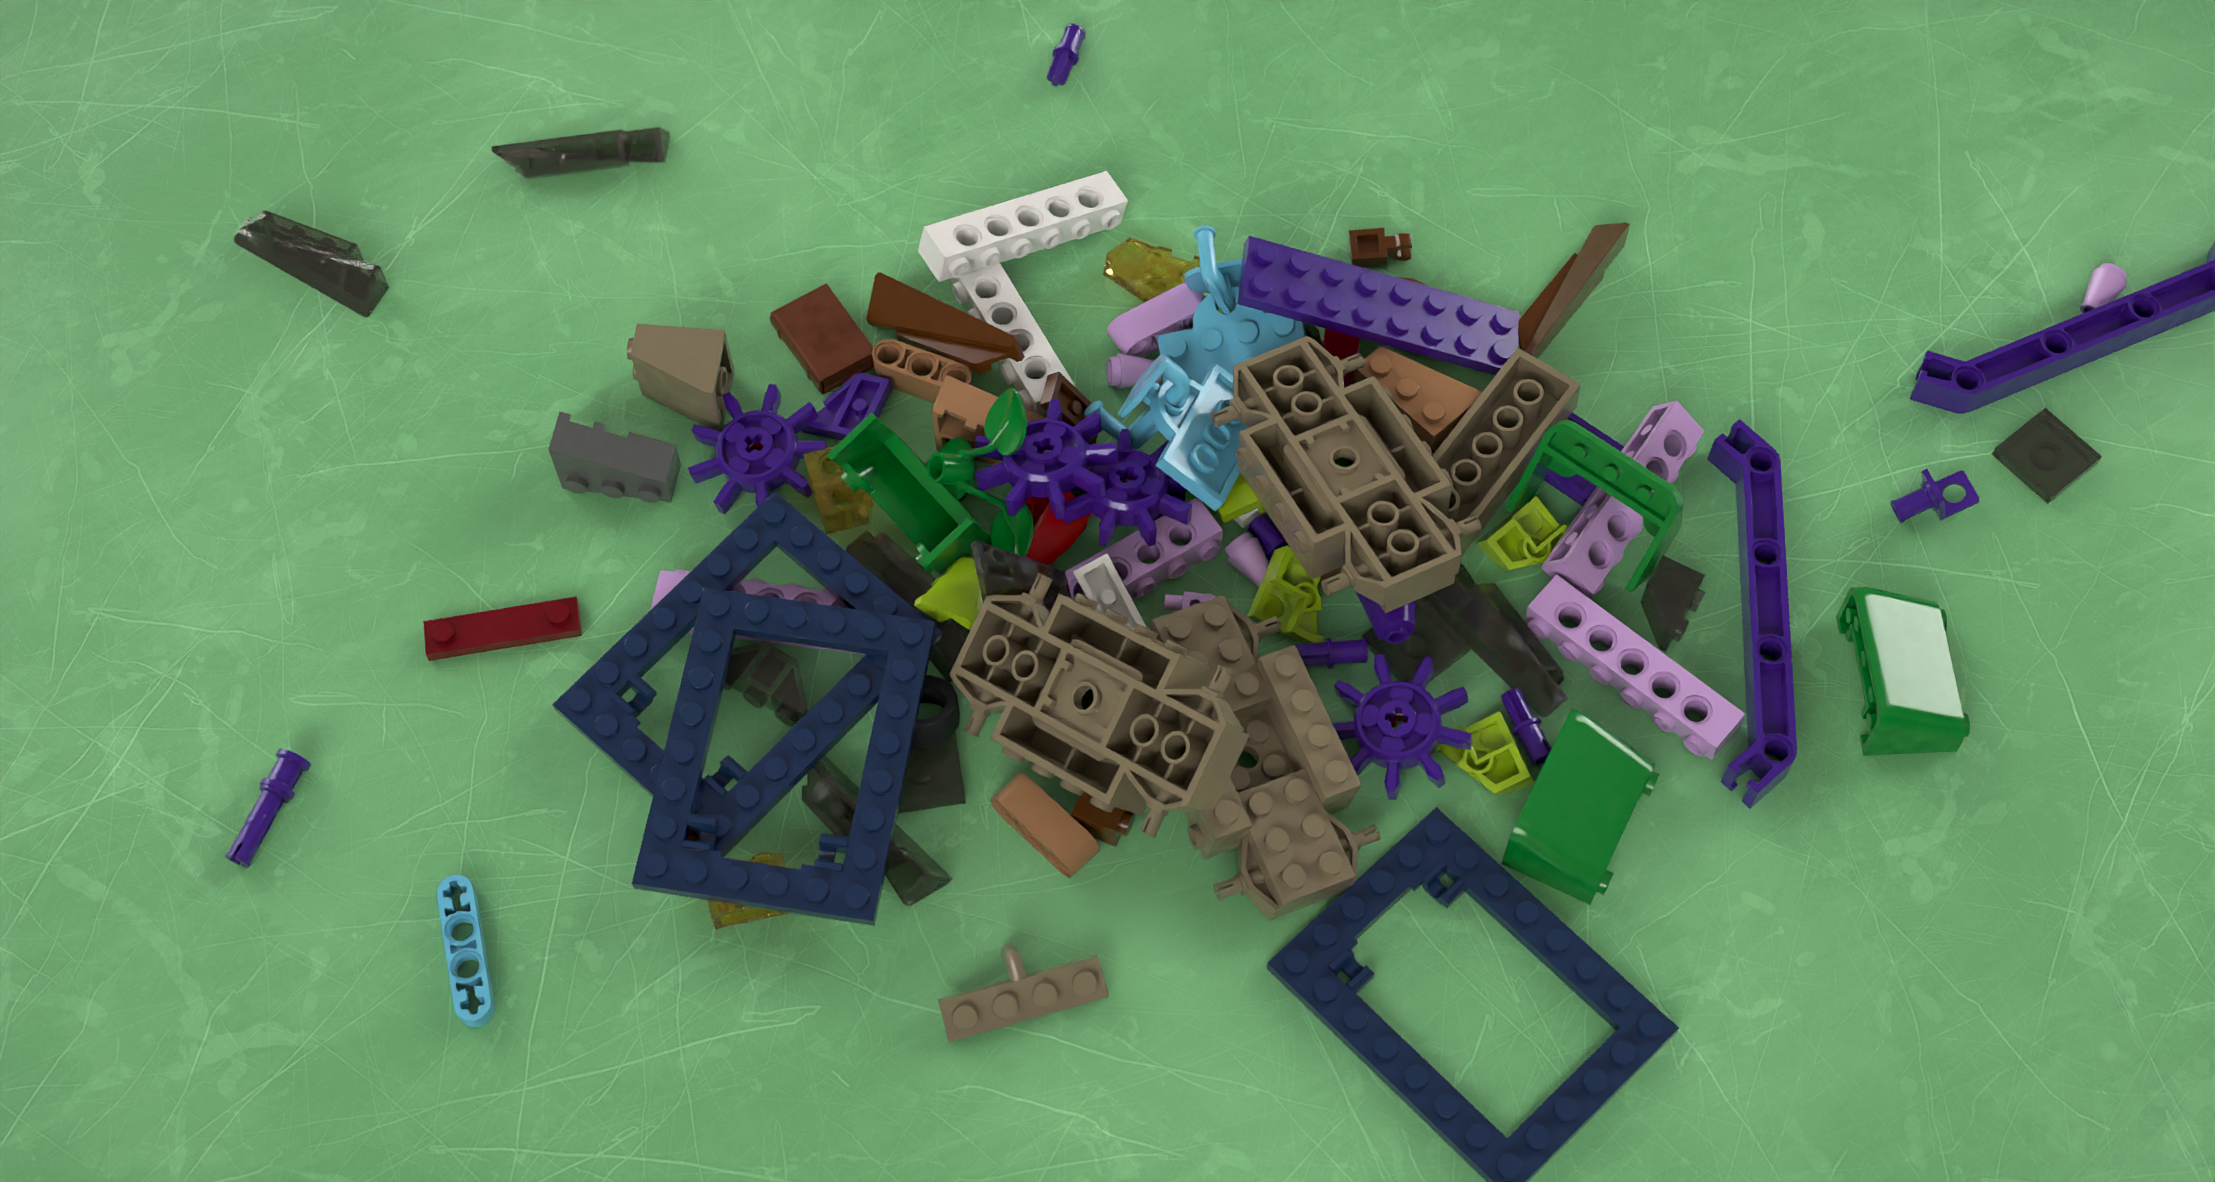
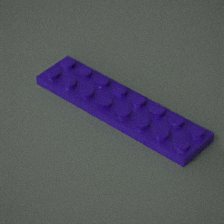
(1376, 306)

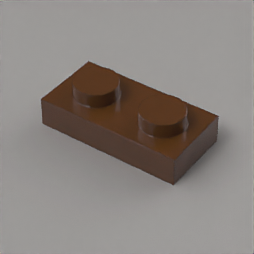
(1071, 400)

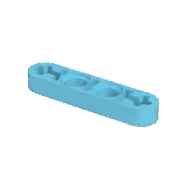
(461, 951)

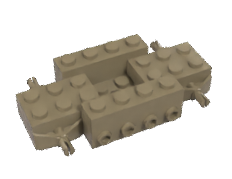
(1374, 518)
(1152, 725)
(1281, 807)

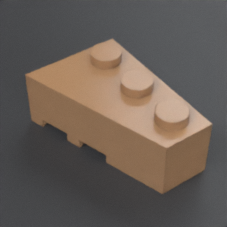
(1426, 396)
(962, 413)

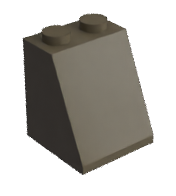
(684, 370)

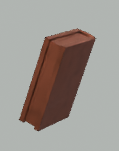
(823, 338)

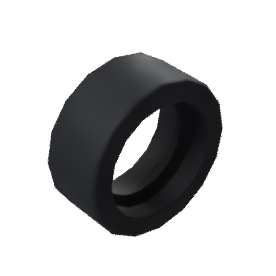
(943, 724)

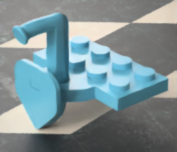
(1224, 337)
(1197, 451)

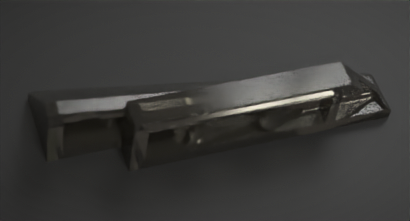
(585, 152)
(315, 259)
(909, 581)
(1502, 640)
(834, 801)

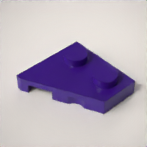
(850, 406)

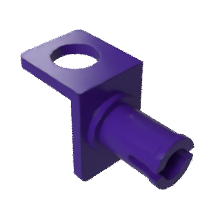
(1931, 497)

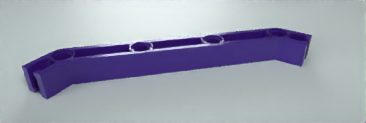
(2067, 345)
(1764, 609)

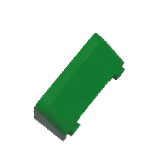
(1574, 450)
(899, 483)

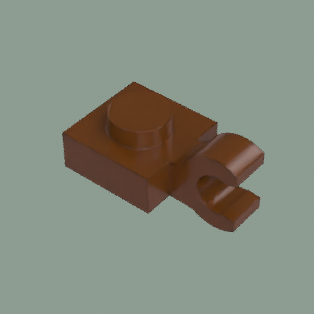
(1372, 247)

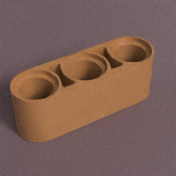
(911, 362)
(1045, 825)

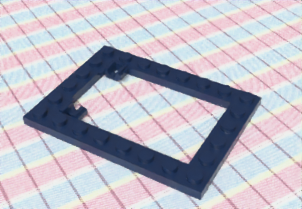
(610, 723)
(1430, 850)
(827, 889)

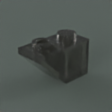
(1669, 597)

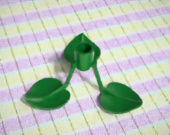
(954, 468)

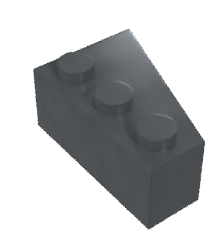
(612, 463)

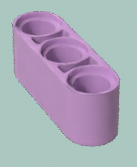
(1169, 312)

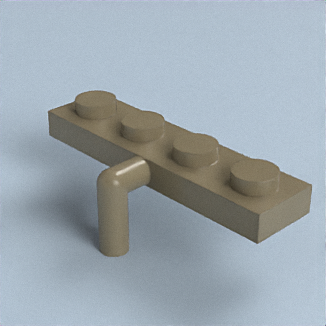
(1022, 995)

